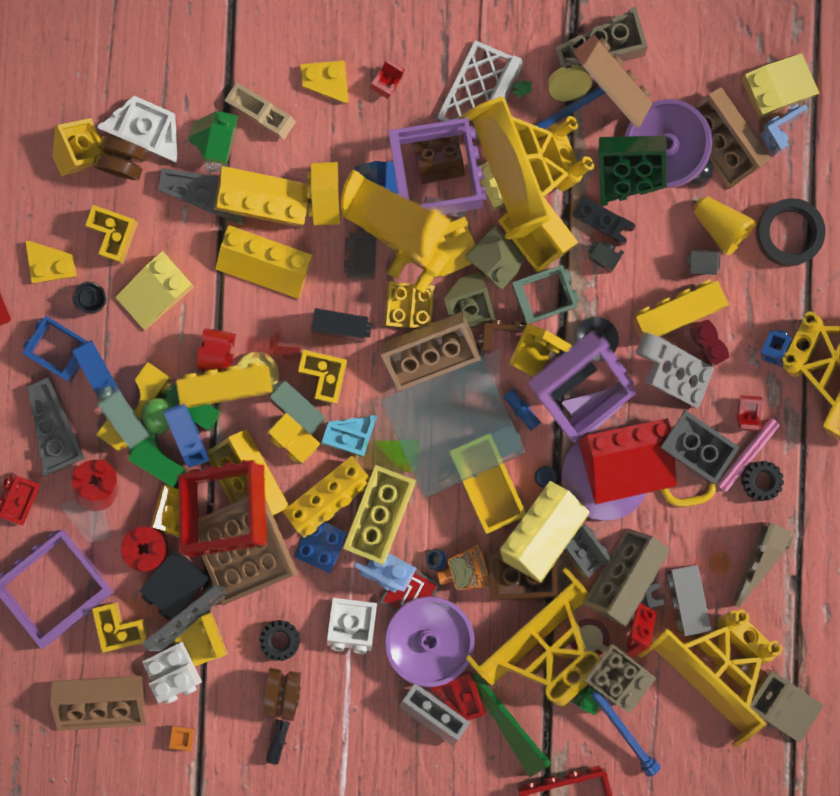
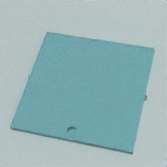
(453, 427)

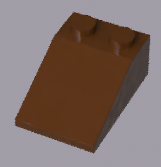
(514, 585)

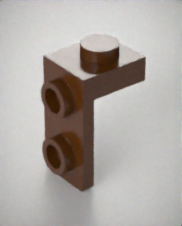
(486, 338)

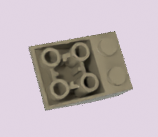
(620, 678)
(784, 705)

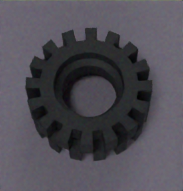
(776, 480)
(279, 654)

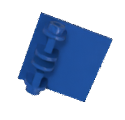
(322, 547)

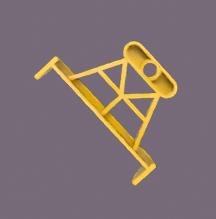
(517, 162)
(398, 224)
(796, 363)
(758, 651)
(558, 689)

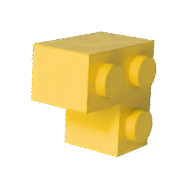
(324, 192)
(117, 230)
(330, 374)
(294, 438)
(113, 632)

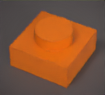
(182, 738)

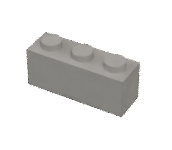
(689, 600)
(434, 714)

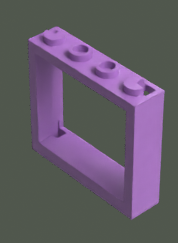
(436, 131)
(565, 367)
(21, 565)

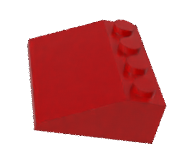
(628, 461)

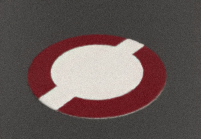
(594, 635)

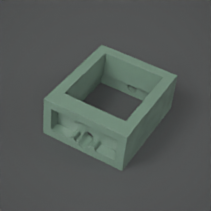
(564, 277)
(297, 407)
(121, 415)

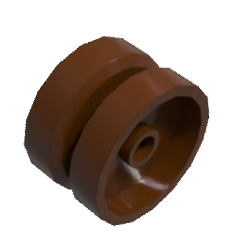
(120, 158)
(281, 694)

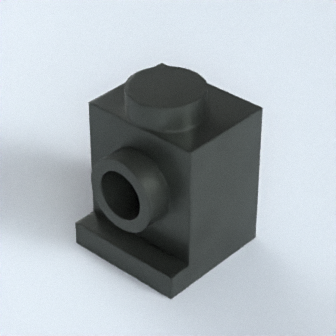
(604, 255)

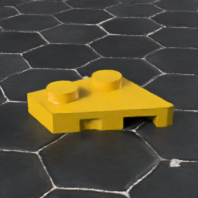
(326, 79)
(49, 264)
(167, 511)

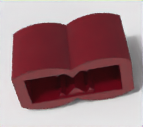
(712, 348)

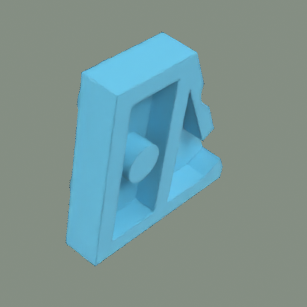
(349, 435)

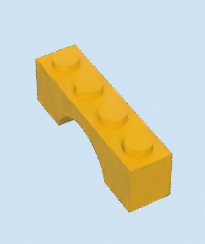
(151, 385)

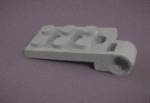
(661, 351)

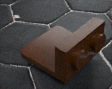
(439, 159)

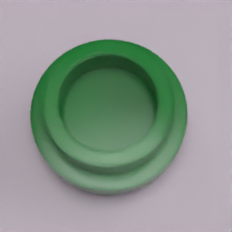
(522, 88)

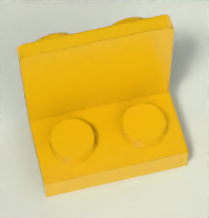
(456, 244)
(535, 349)
(203, 640)

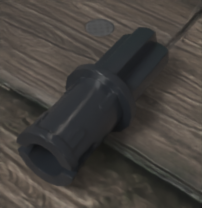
(277, 742)

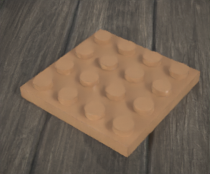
(245, 569)

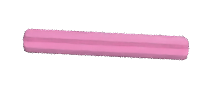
(748, 454)

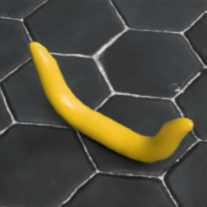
(690, 501)

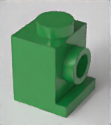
(585, 700)

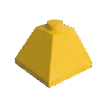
(75, 146)

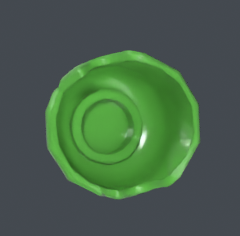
(154, 417)

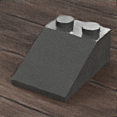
(699, 448)

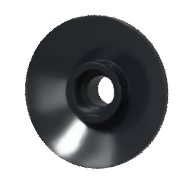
(602, 329)

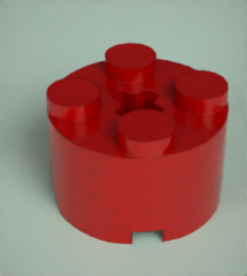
(216, 350)
(90, 474)
(132, 552)

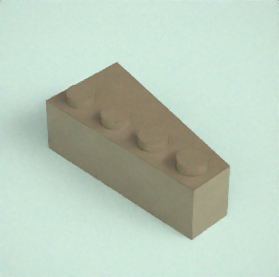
(622, 34)

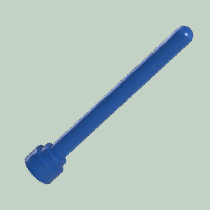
(571, 108)
(648, 764)

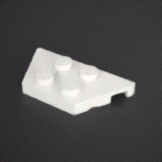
(144, 126)

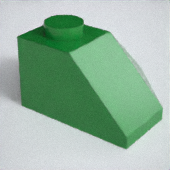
(214, 136)

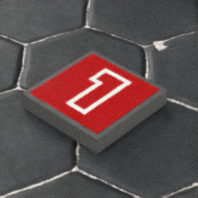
(418, 587)

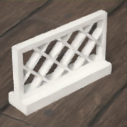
(502, 88)

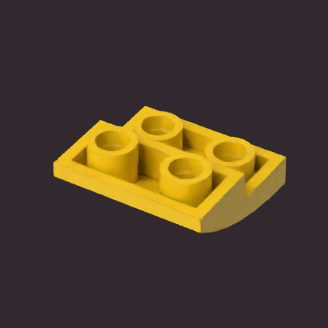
(407, 306)

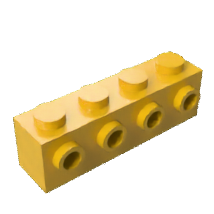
(224, 386)
(327, 497)

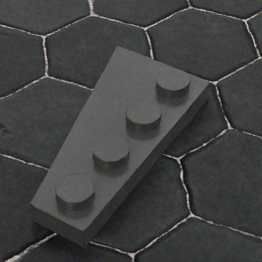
(194, 189)
(55, 435)
(185, 619)

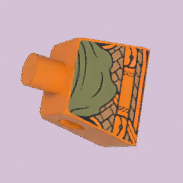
(466, 570)

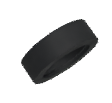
(816, 224)

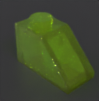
(395, 453)

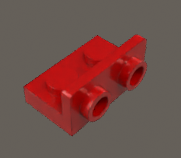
(17, 498)
(641, 631)

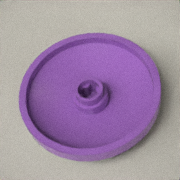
(686, 136)
(576, 481)
(429, 641)

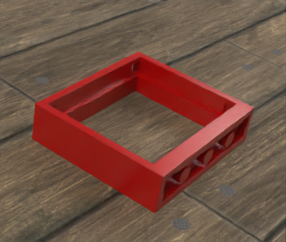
(189, 509)
(571, 778)

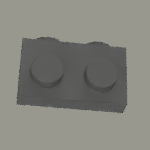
(586, 552)

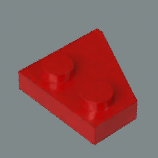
(462, 696)

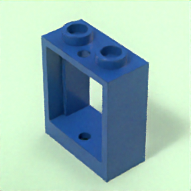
(32, 343)

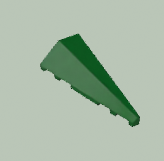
(523, 746)

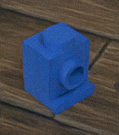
(774, 339)

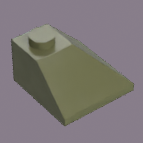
(496, 257)
(471, 298)

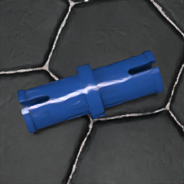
(522, 409)

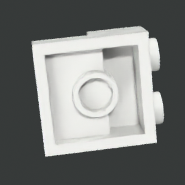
(351, 625)
(171, 673)

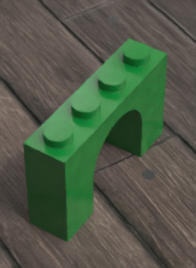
(148, 453)

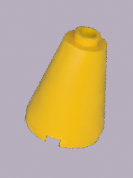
(723, 223)

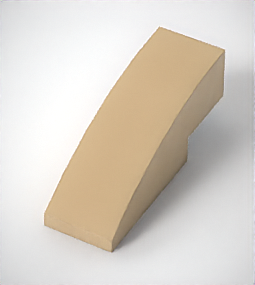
(260, 111)

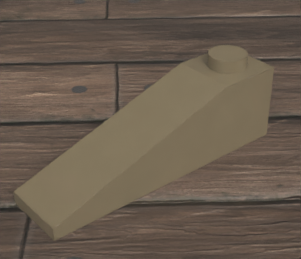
(766, 552)

